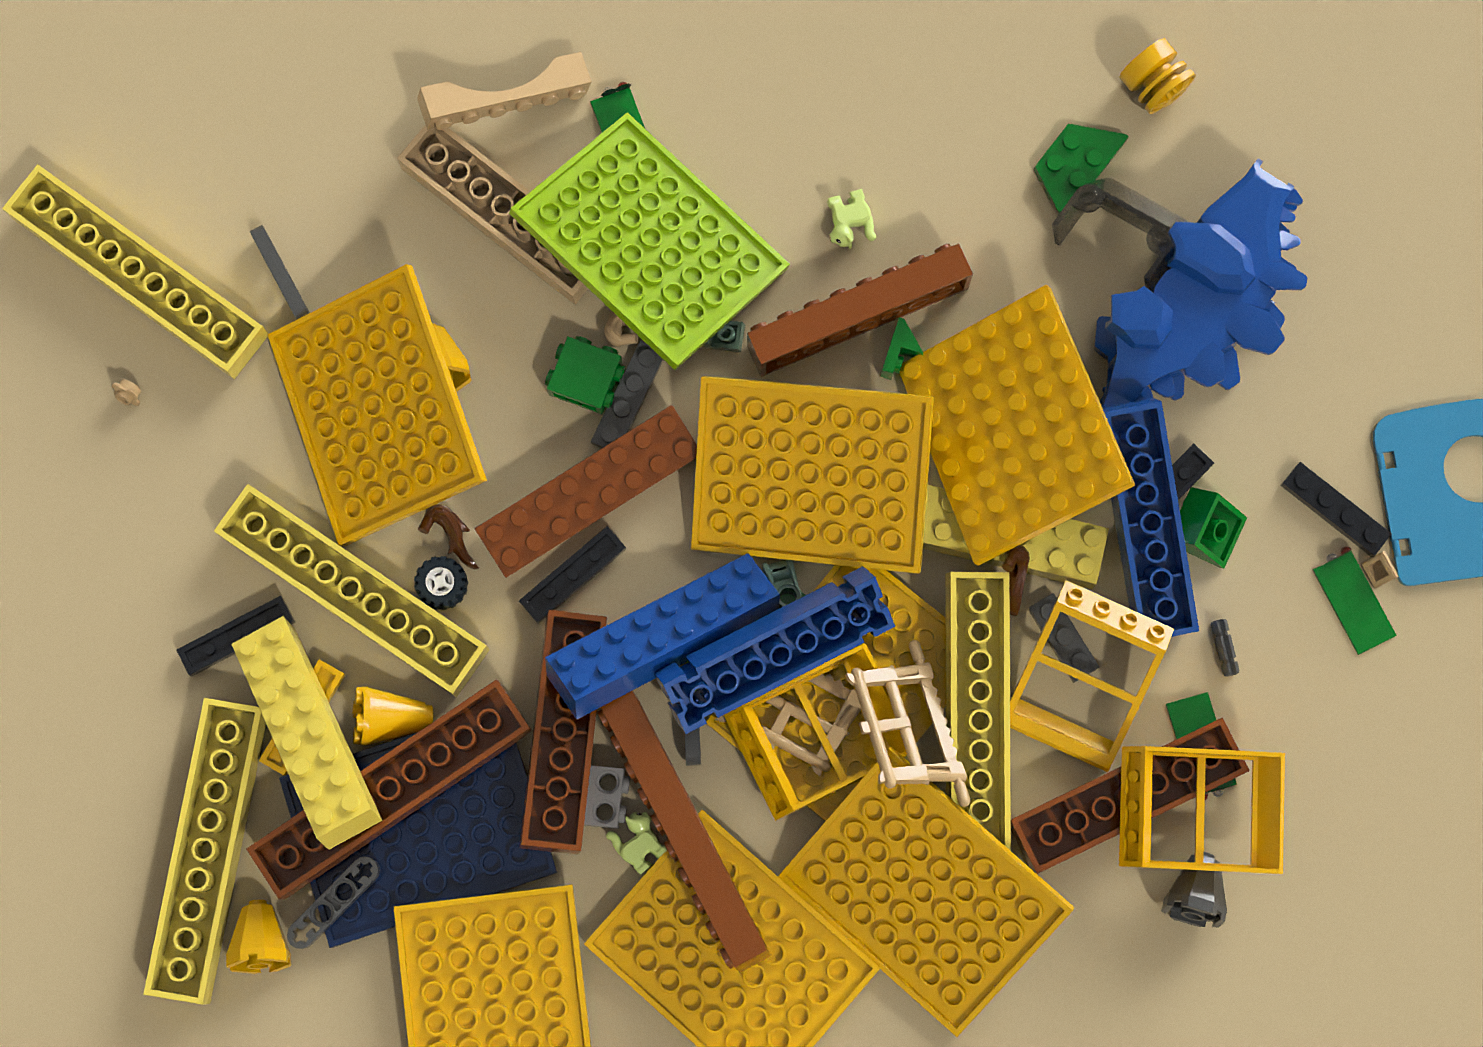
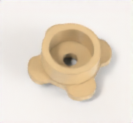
(127, 392)

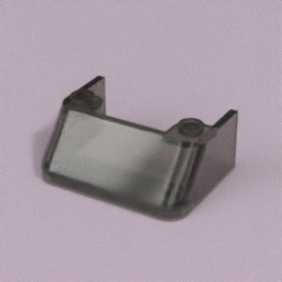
(1130, 207)

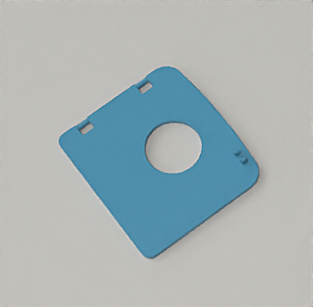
(1419, 503)

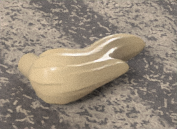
(614, 332)

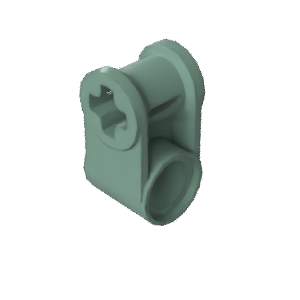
(783, 578)

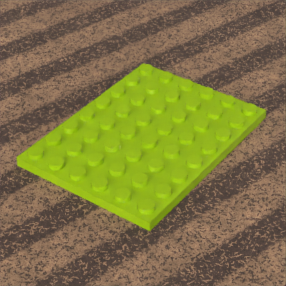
(649, 240)

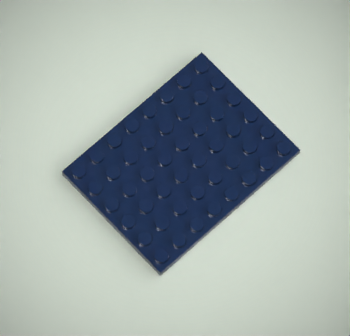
(443, 851)

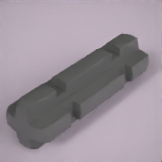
(1225, 647)

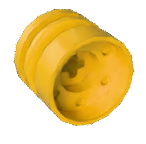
(1153, 72)

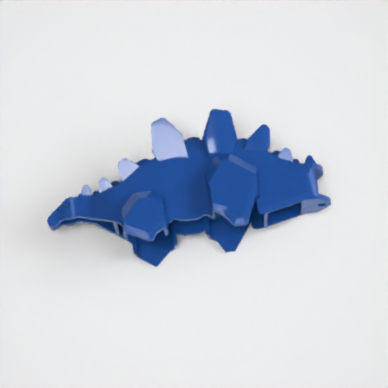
(1208, 299)

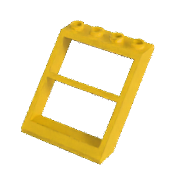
(1114, 620)
(762, 757)
(1266, 809)

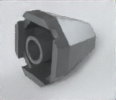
(1197, 896)

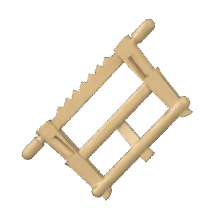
(834, 732)
(916, 773)

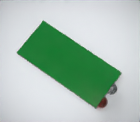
(615, 105)
(1354, 601)
(1191, 715)

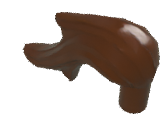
(453, 528)
(1016, 564)

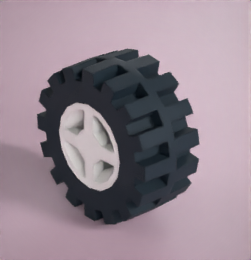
(432, 577)

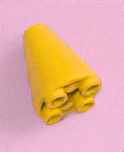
(387, 716)

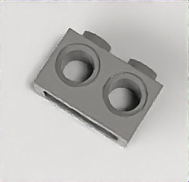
(597, 797)

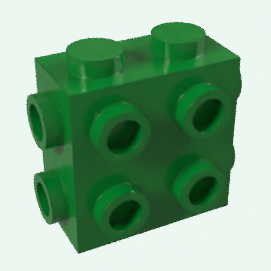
(585, 374)

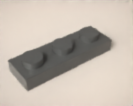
(1064, 638)

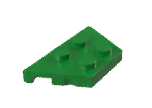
(1076, 160)

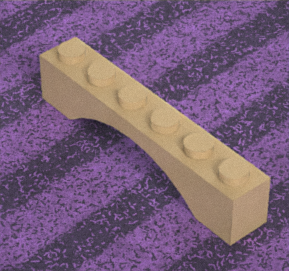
(451, 104)

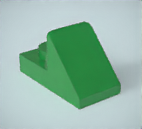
(902, 343)

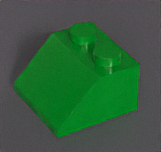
(1210, 526)

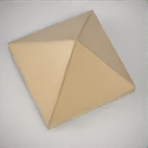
(1379, 569)

